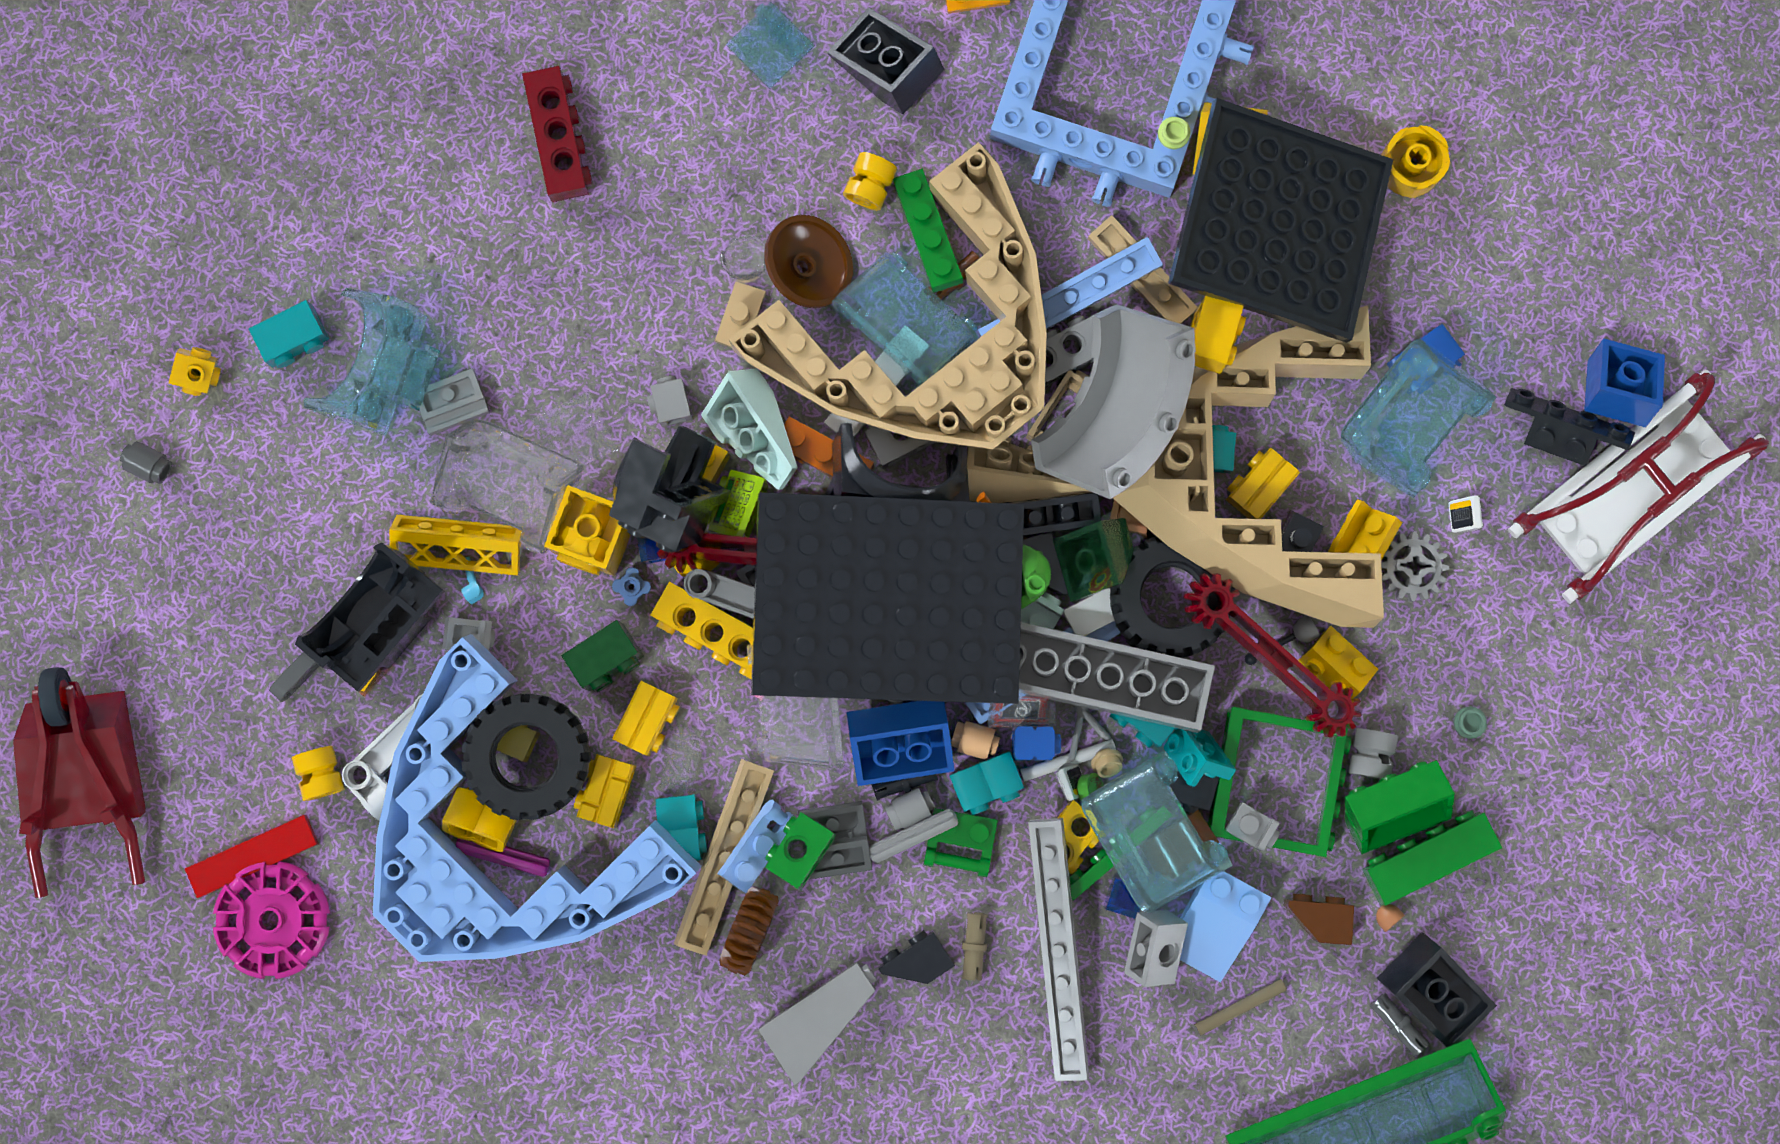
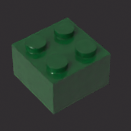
(603, 656)

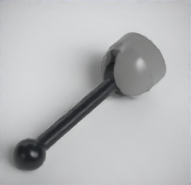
(1303, 630)

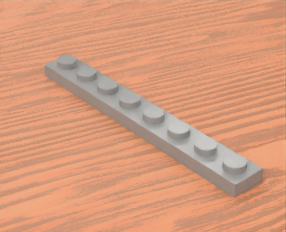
(1059, 949)

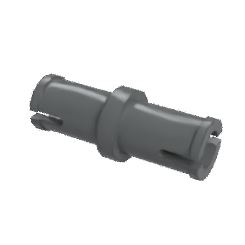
(1399, 1024)

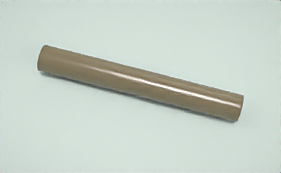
(1240, 1007)

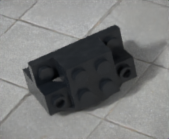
(855, 479)
(665, 491)
(373, 618)

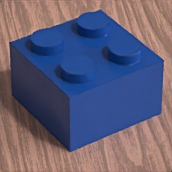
(1624, 383)

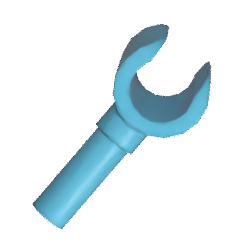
(473, 591)

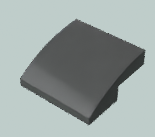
(850, 848)

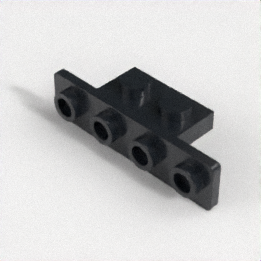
(1565, 430)

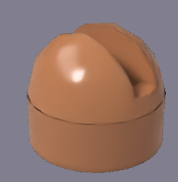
(1388, 916)

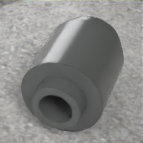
(145, 462)

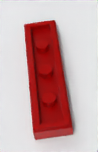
(267, 847)

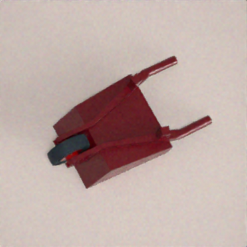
(76, 767)

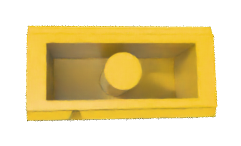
(1262, 485)
(646, 718)
(605, 791)

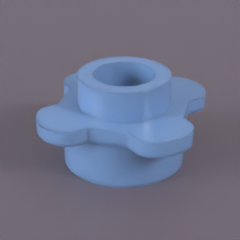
(622, 586)

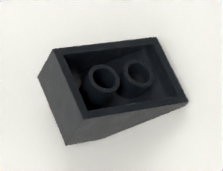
(887, 60)
(1436, 991)

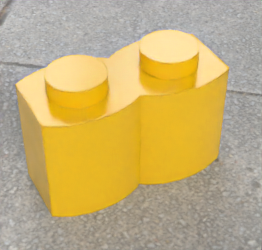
(476, 822)

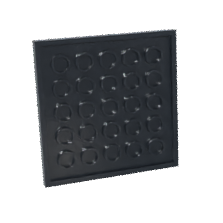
(1281, 221)

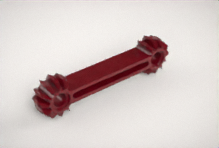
(698, 552)
(1273, 655)

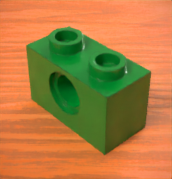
(817, 840)

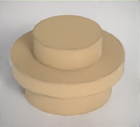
(1107, 762)

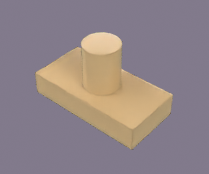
(741, 310)

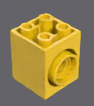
(586, 534)

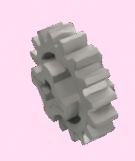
(1413, 580)

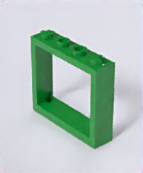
(1335, 779)

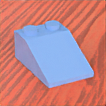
(1219, 923)

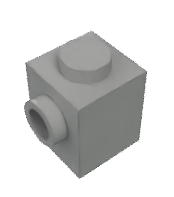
(669, 401)

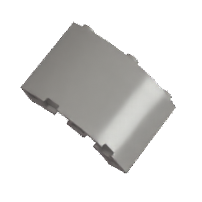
(1125, 405)

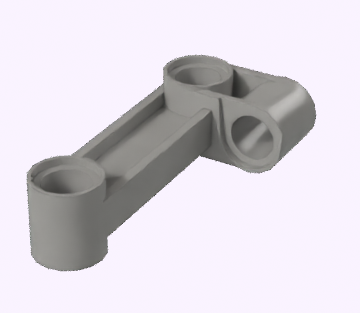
(722, 591)

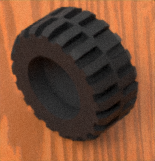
(1134, 622)
(481, 764)

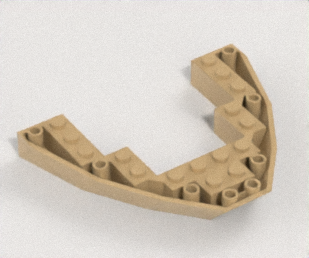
(981, 391)
(1179, 499)

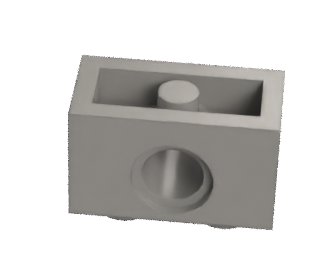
(1155, 948)

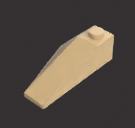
(1011, 475)

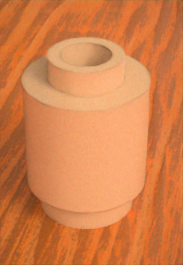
(975, 740)

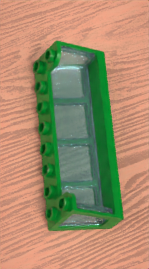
(1421, 1102)

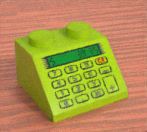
(740, 511)

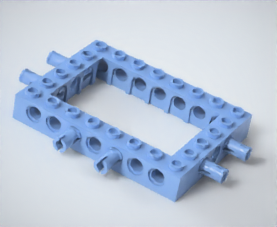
(1093, 150)

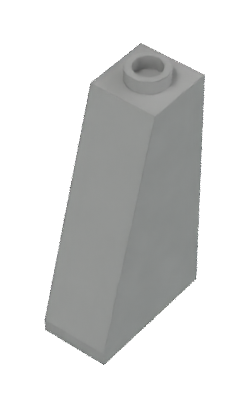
(812, 1024)

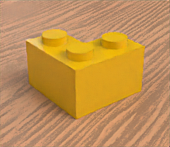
(1216, 331)

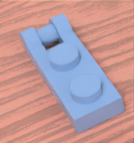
(749, 855)

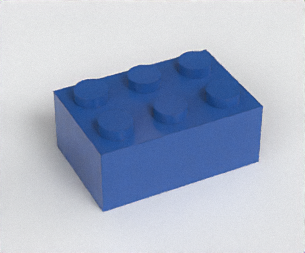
(900, 741)

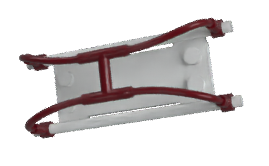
(1649, 481)

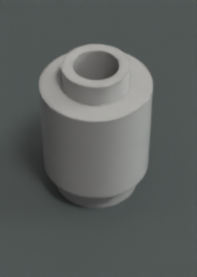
(910, 809)

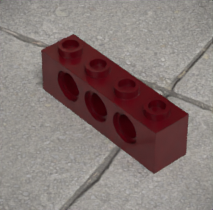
(539, 88)

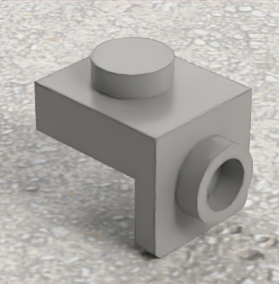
(457, 628)

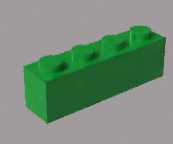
(1432, 857)

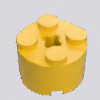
(1432, 155)

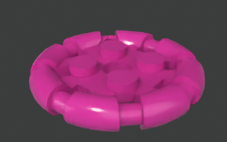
(290, 924)

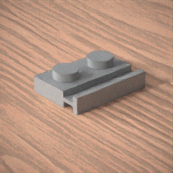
(453, 402)

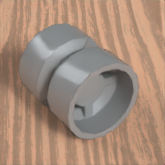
(1373, 753)

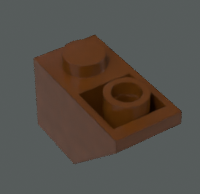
(1323, 921)

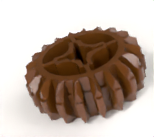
(748, 930)

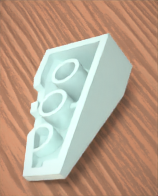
(749, 420)

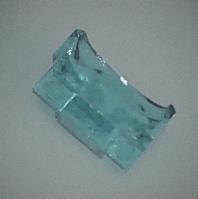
(388, 369)

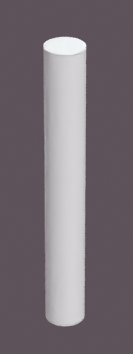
(1063, 761)

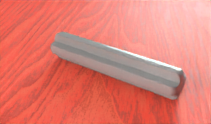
(913, 835)

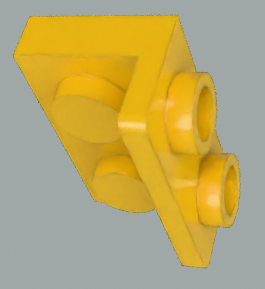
(1365, 531)

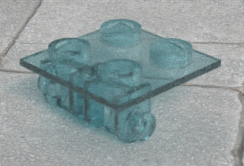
(770, 44)

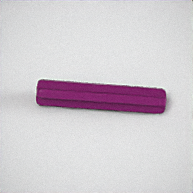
(509, 857)

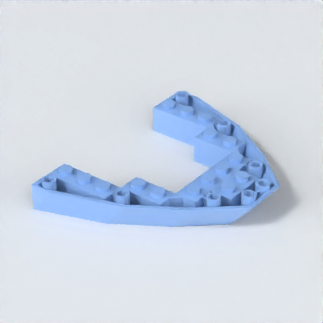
(437, 896)

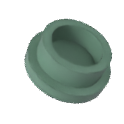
(1470, 722)

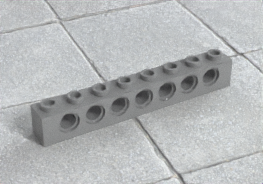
(890, 451)

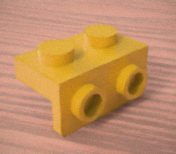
(1337, 660)

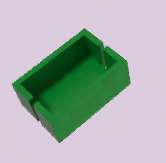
(1398, 806)

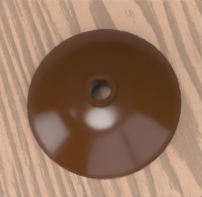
(820, 254)

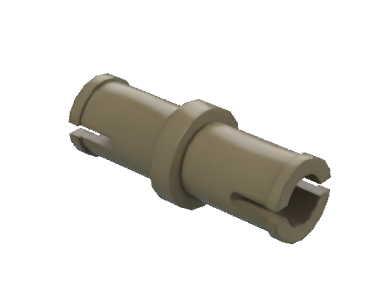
(974, 946)

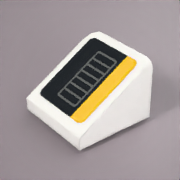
(1465, 514)
(1068, 781)

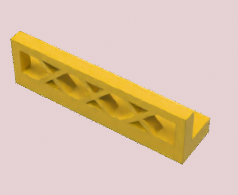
(461, 535)

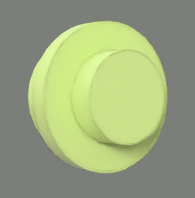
(1174, 133)

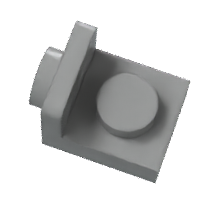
(1253, 827)

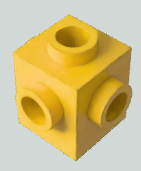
(183, 375)

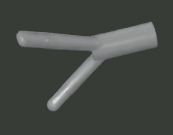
(1084, 713)

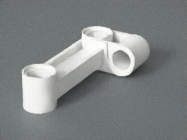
(377, 761)

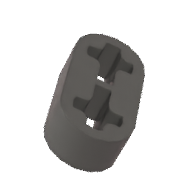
(293, 677)

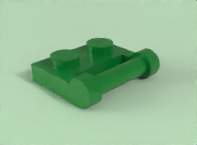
(970, 832)

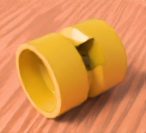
(871, 178)
(318, 773)

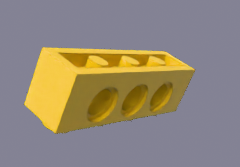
(670, 612)

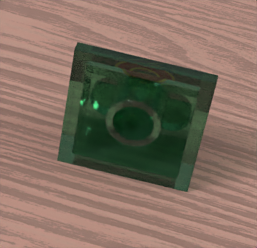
(1094, 557)

